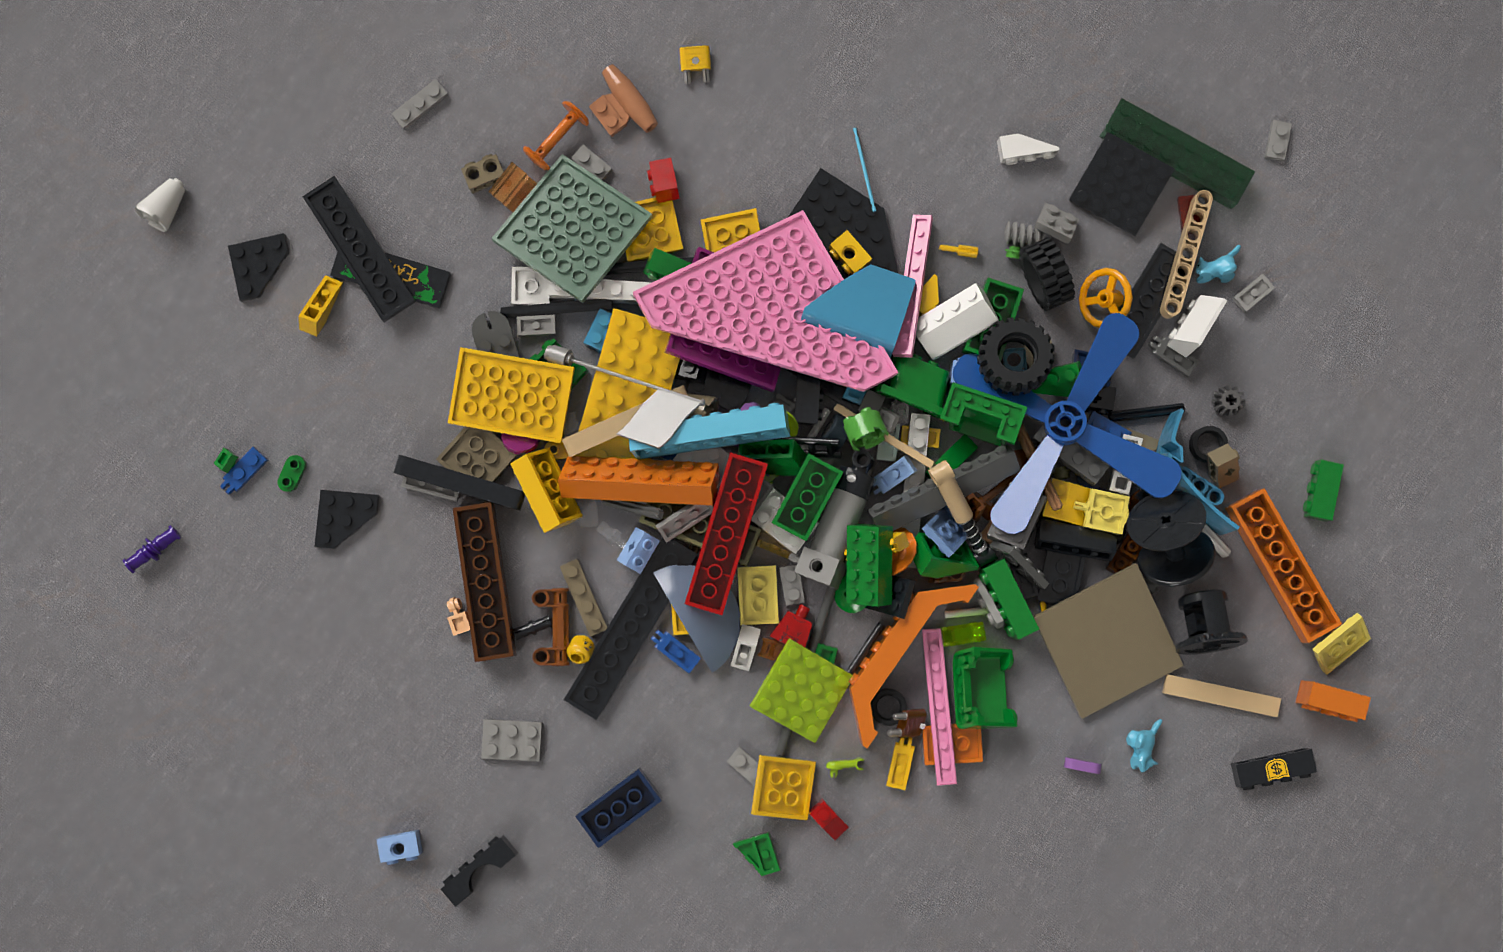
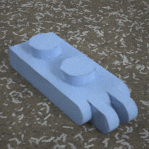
(894, 474)

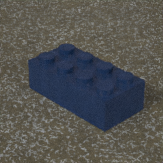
(619, 807)

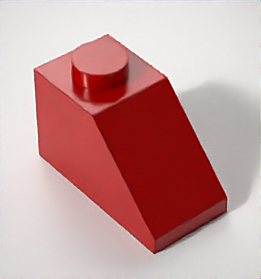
(828, 819)

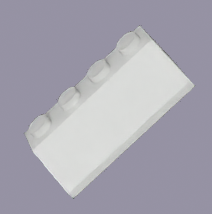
(955, 321)

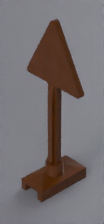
(978, 504)

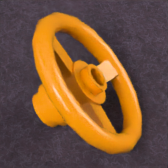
(1107, 297)

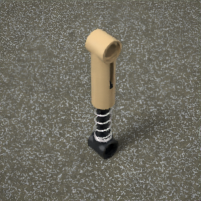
(944, 479)

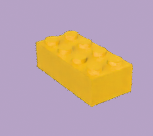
(539, 481)

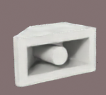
(745, 647)

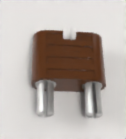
(910, 723)

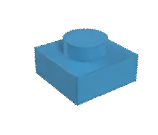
(854, 395)

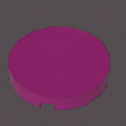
(519, 444)

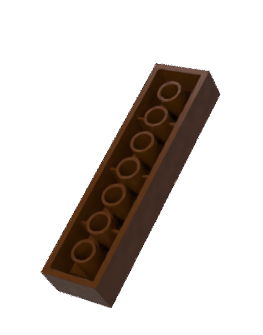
(484, 582)

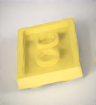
(758, 595)
(1341, 643)

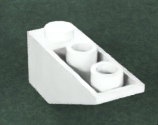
(1020, 147)

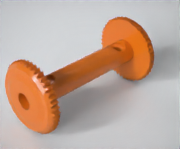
(555, 136)

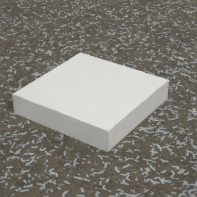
(528, 287)

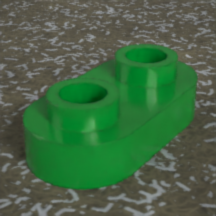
(291, 473)

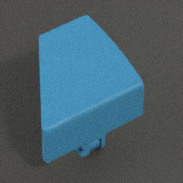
(864, 306)

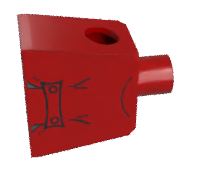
(793, 627)

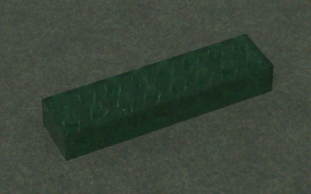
(1193, 160)

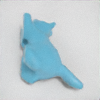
(1222, 268)
(1143, 744)

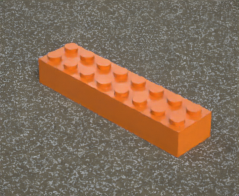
(639, 480)
(1283, 566)

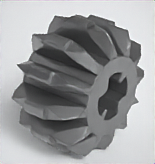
(1231, 394)

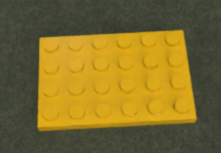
(511, 395)

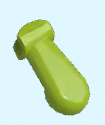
(837, 765)

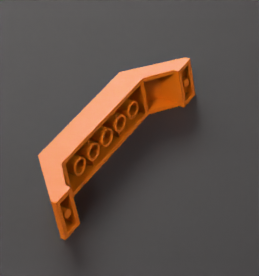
(891, 649)

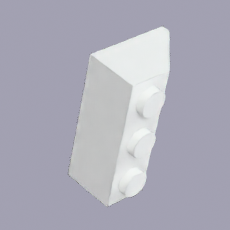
(1195, 324)

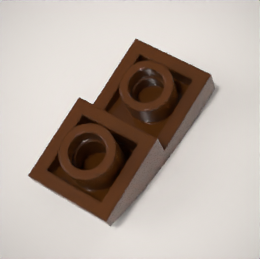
(1125, 555)

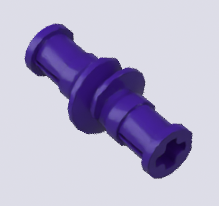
(152, 549)

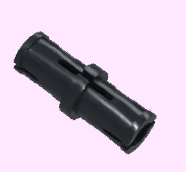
(532, 627)

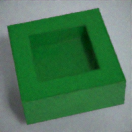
(225, 460)
(826, 652)

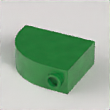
(782, 456)

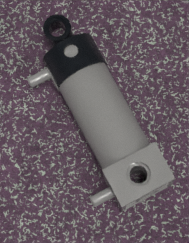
(842, 509)

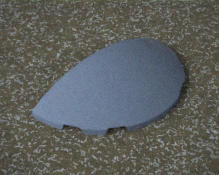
(712, 633)

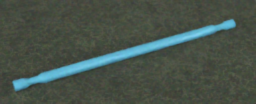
(864, 169)

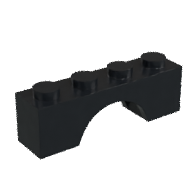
(460, 886)

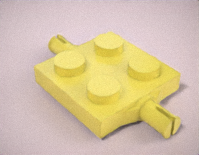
(1105, 511)

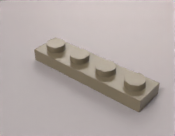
(583, 597)

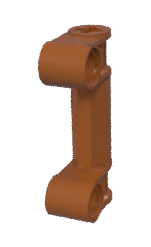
(560, 626)

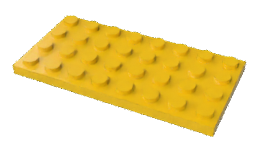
(633, 351)

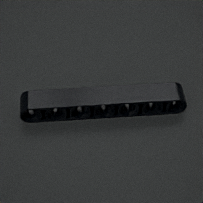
(459, 482)

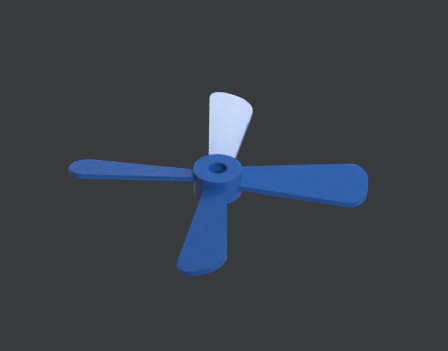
(1143, 467)

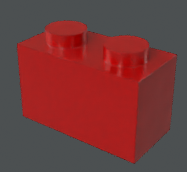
(663, 179)

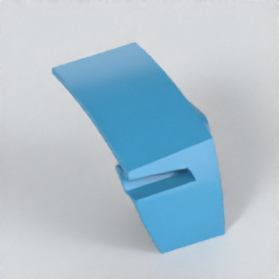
(1170, 448)

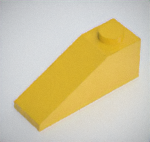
(319, 306)

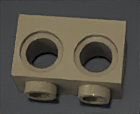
(485, 178)

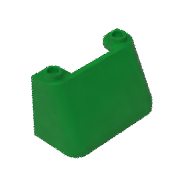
(982, 688)

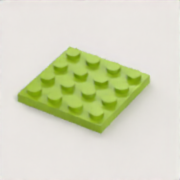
(801, 690)

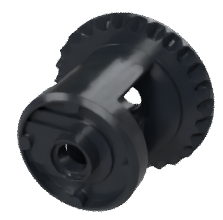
(1207, 623)

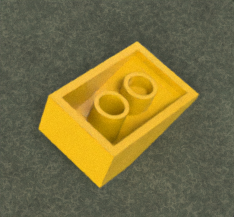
(1068, 495)

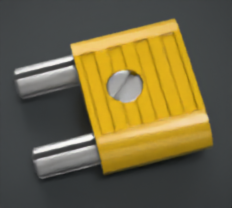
(695, 59)

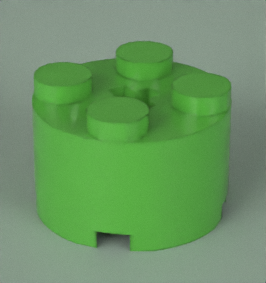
(865, 429)

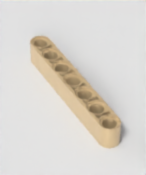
(1192, 248)
(603, 430)

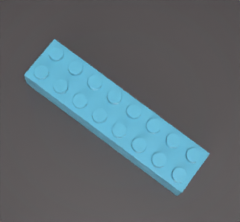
(721, 431)

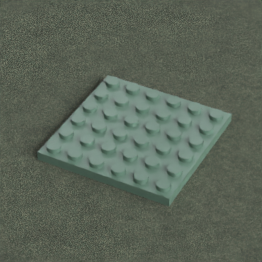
(572, 228)

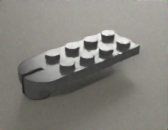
(495, 340)

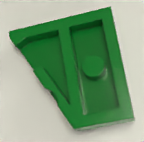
(760, 852)

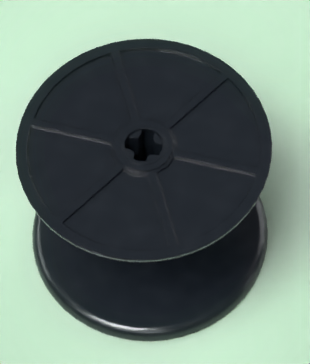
(1171, 539)

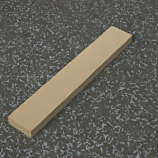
(893, 441)
(1221, 695)

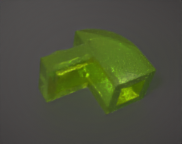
(963, 633)

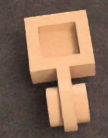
(459, 621)

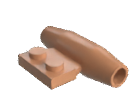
(622, 104)

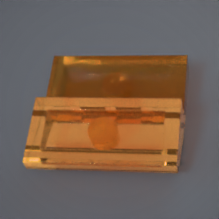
(512, 187)

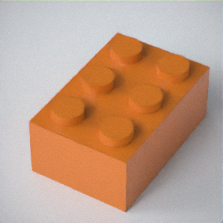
(1332, 701)

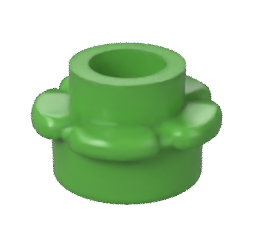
(1013, 252)

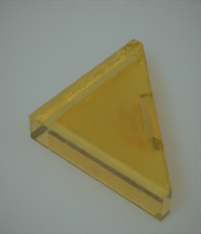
(773, 549)

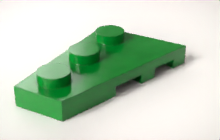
(1060, 380)

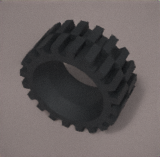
(1047, 274)

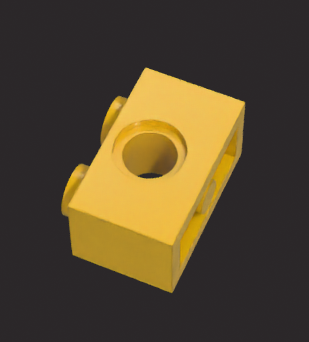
(845, 243)

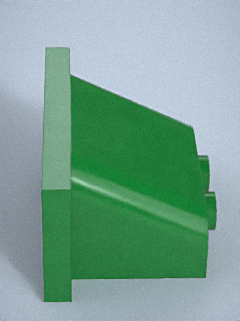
(917, 384)
(982, 415)

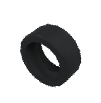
(1193, 447)
(887, 692)

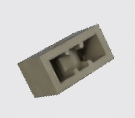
(1223, 465)

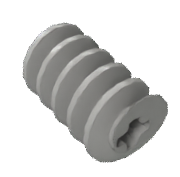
(1021, 234)

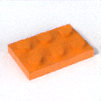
(966, 745)

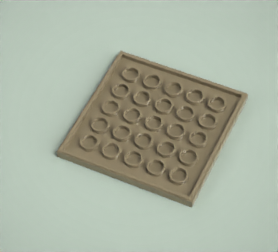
(1108, 640)

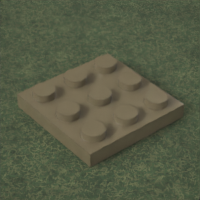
(477, 454)

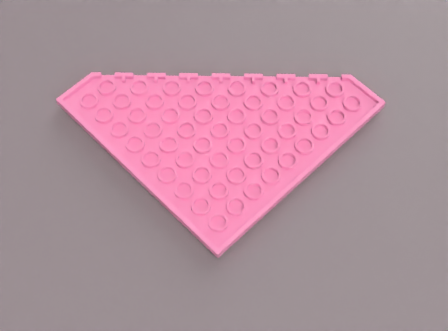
(753, 304)

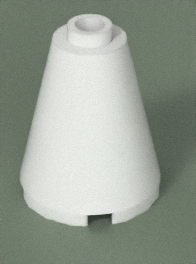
(161, 204)

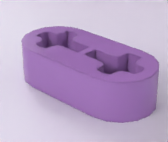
(1082, 765)

